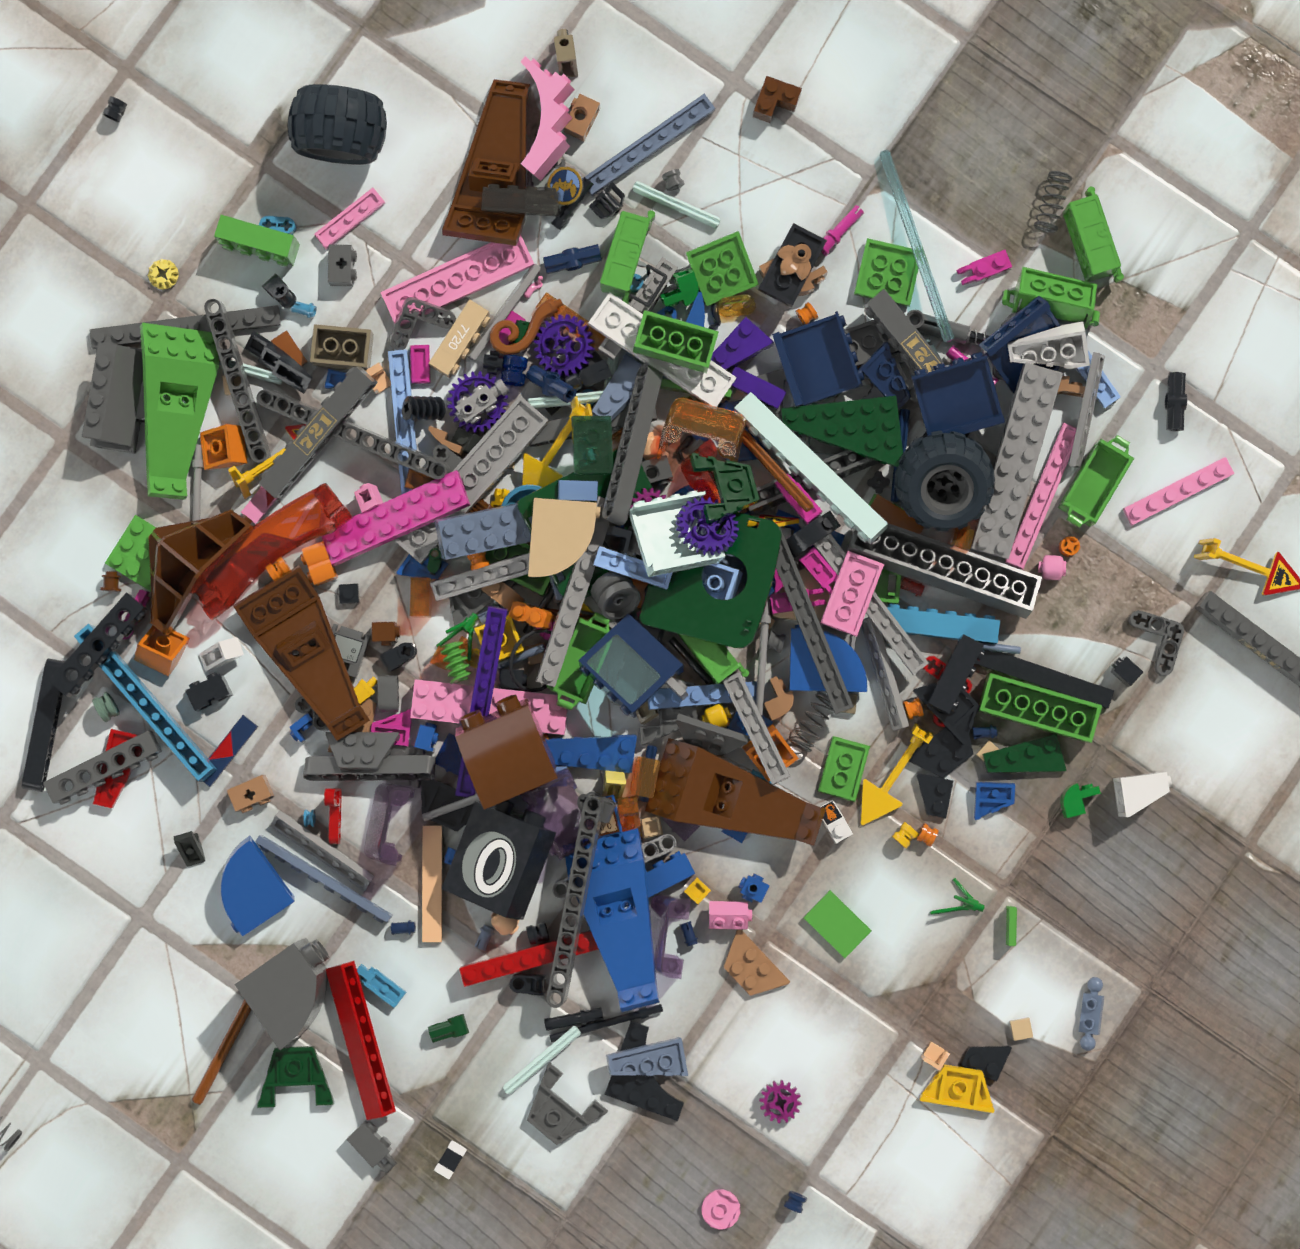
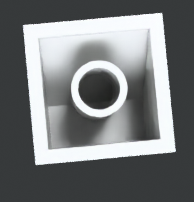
(1139, 791)

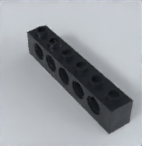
(61, 678)

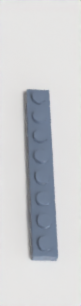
(650, 143)
(317, 875)

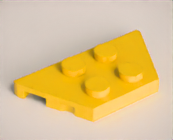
(959, 1088)

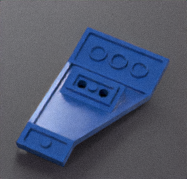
(621, 934)

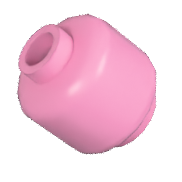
(1052, 567)

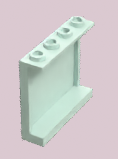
(658, 539)

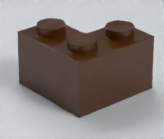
(775, 94)

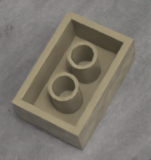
(341, 347)

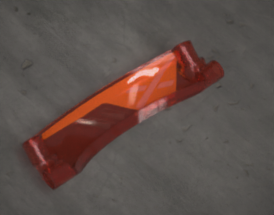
(281, 532)

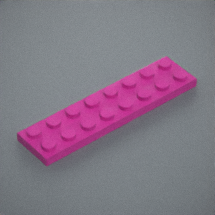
(397, 518)

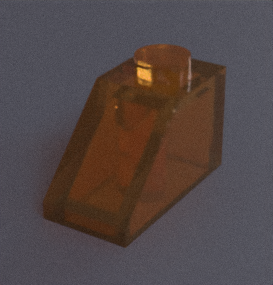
(962, 538)
(629, 814)

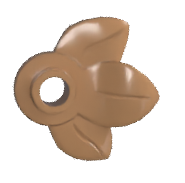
(793, 262)

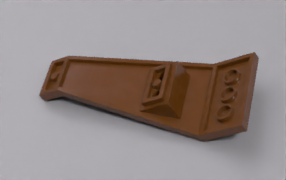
(493, 159)
(285, 619)
(696, 785)

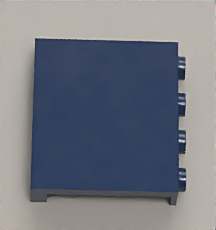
(1030, 320)
(818, 360)
(958, 396)

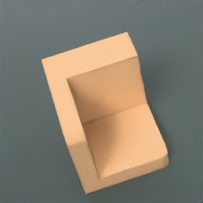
(380, 376)
(935, 1055)

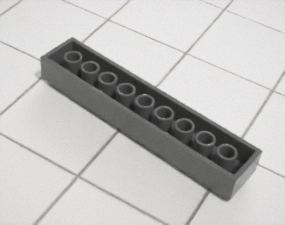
(951, 569)

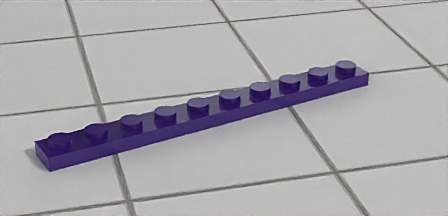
(484, 681)

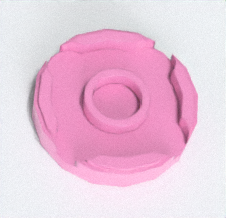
(720, 1209)

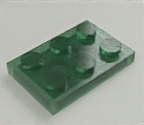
(592, 445)

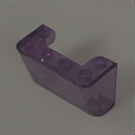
(559, 804)
(661, 910)

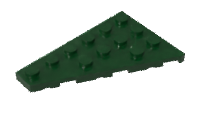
(860, 426)

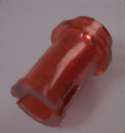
(912, 586)

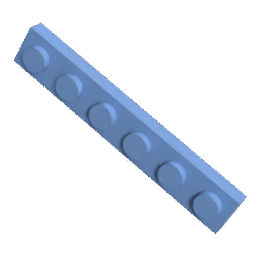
(696, 696)

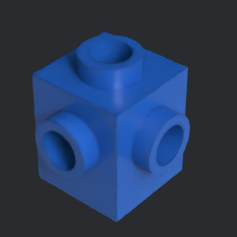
(759, 893)

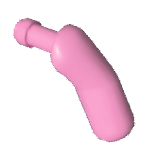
(536, 285)

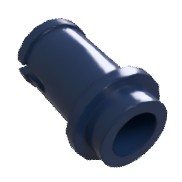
(985, 732)
(403, 927)
(688, 934)

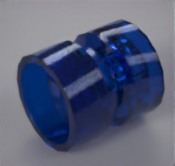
(514, 368)

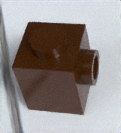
(385, 633)

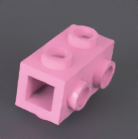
(729, 915)

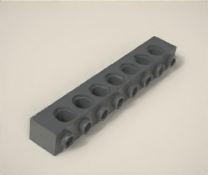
(842, 464)

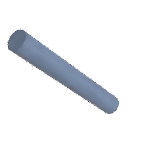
(1001, 648)
(522, 656)

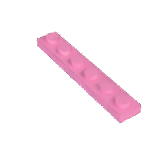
(1178, 491)

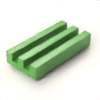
(1011, 925)

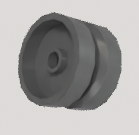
(615, 595)

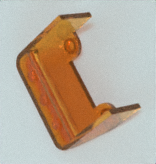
(704, 421)

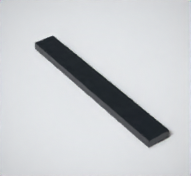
(1046, 677)

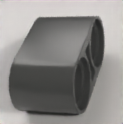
(388, 693)

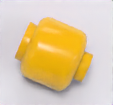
(717, 715)

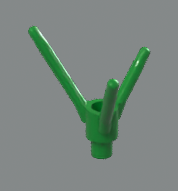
(467, 626)
(968, 902)

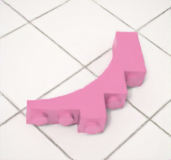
(550, 142)

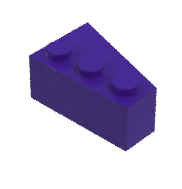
(741, 344)

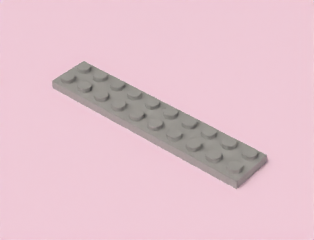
(484, 467)

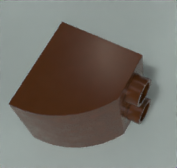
(505, 751)

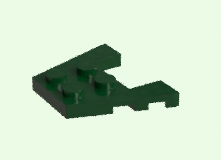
(734, 485)
(294, 1068)

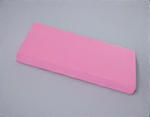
(852, 593)

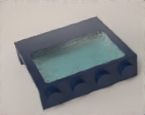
(629, 665)

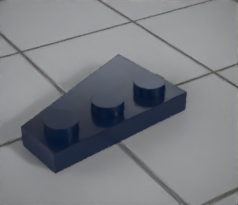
(884, 374)

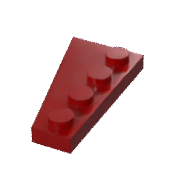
(109, 792)

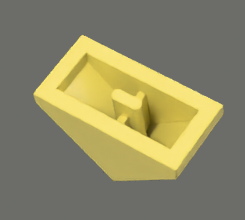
(614, 784)

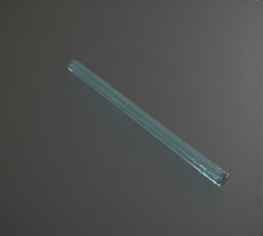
(916, 246)

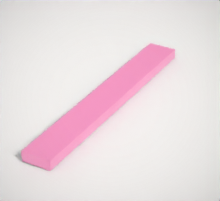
(1042, 497)

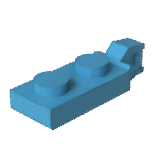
(381, 985)

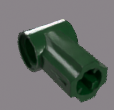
(453, 1027)

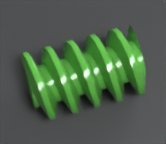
(456, 662)

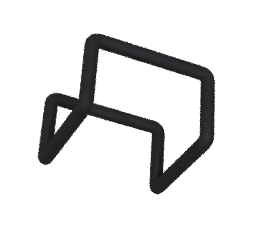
(648, 268)

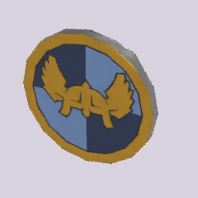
(568, 183)

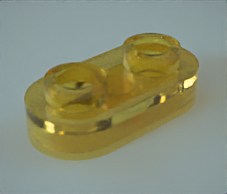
(736, 305)

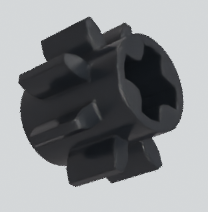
(493, 362)

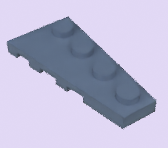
(619, 389)
(653, 1059)

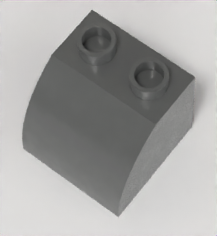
(288, 990)

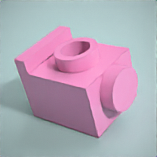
(364, 494)

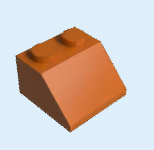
(223, 447)
(161, 650)
(785, 751)

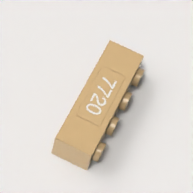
(459, 339)

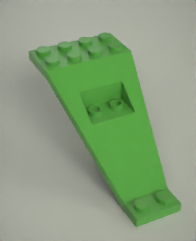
(178, 368)

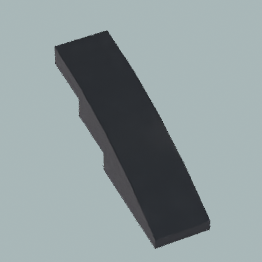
(280, 362)

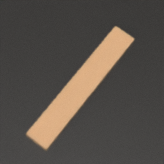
(432, 884)

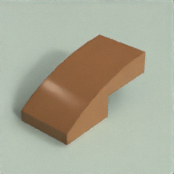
(442, 436)

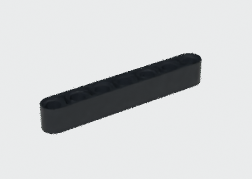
(43, 730)

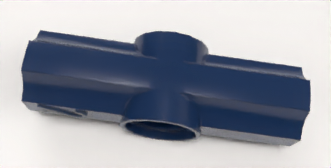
(572, 259)
(551, 384)

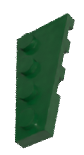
(1031, 756)

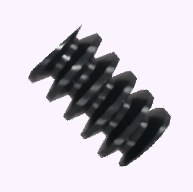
(423, 408)

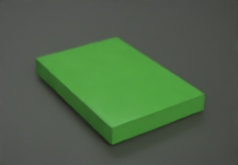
(843, 768)
(837, 924)

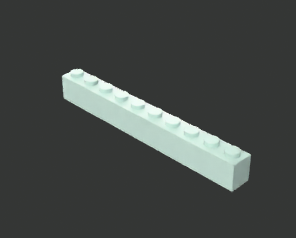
(811, 469)

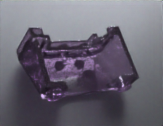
(384, 798)

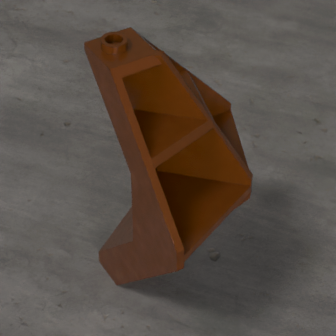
(184, 557)

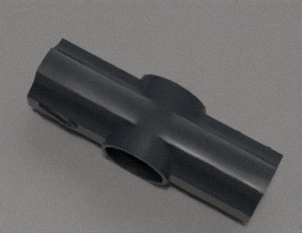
(1175, 401)

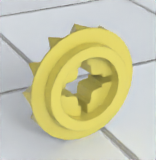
(159, 282)

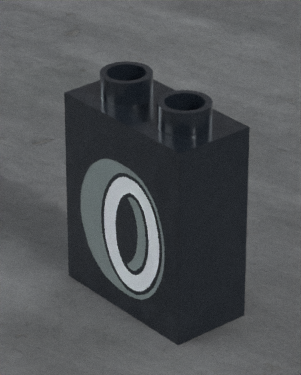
(500, 859)

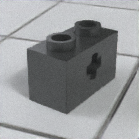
(337, 255)

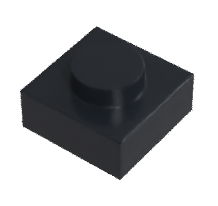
(349, 593)

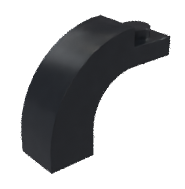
(812, 533)

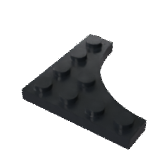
(642, 1089)

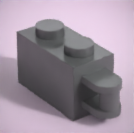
(372, 1146)

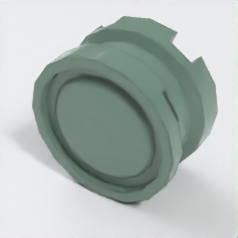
(106, 707)

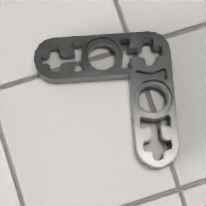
(413, 315)
(1164, 631)

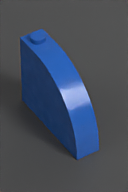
(805, 674)
(252, 888)

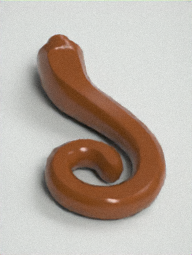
(541, 313)

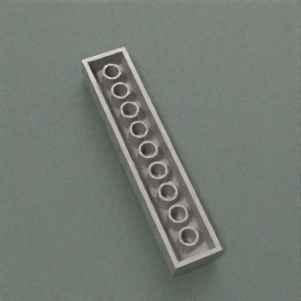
(1017, 459)

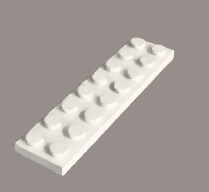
(621, 325)

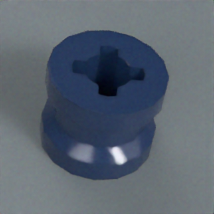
(795, 1201)

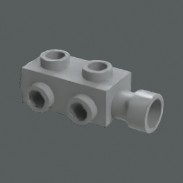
(477, 405)

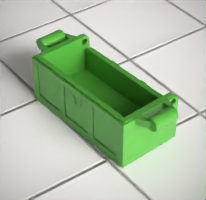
(1092, 238)
(625, 253)
(1067, 297)
(1096, 482)
(714, 658)
(571, 680)

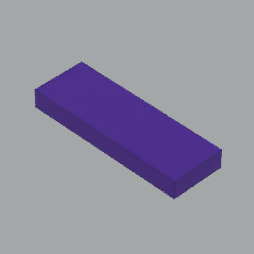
(759, 388)

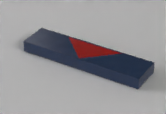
(230, 747)

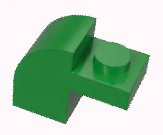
(686, 289)
(1072, 801)

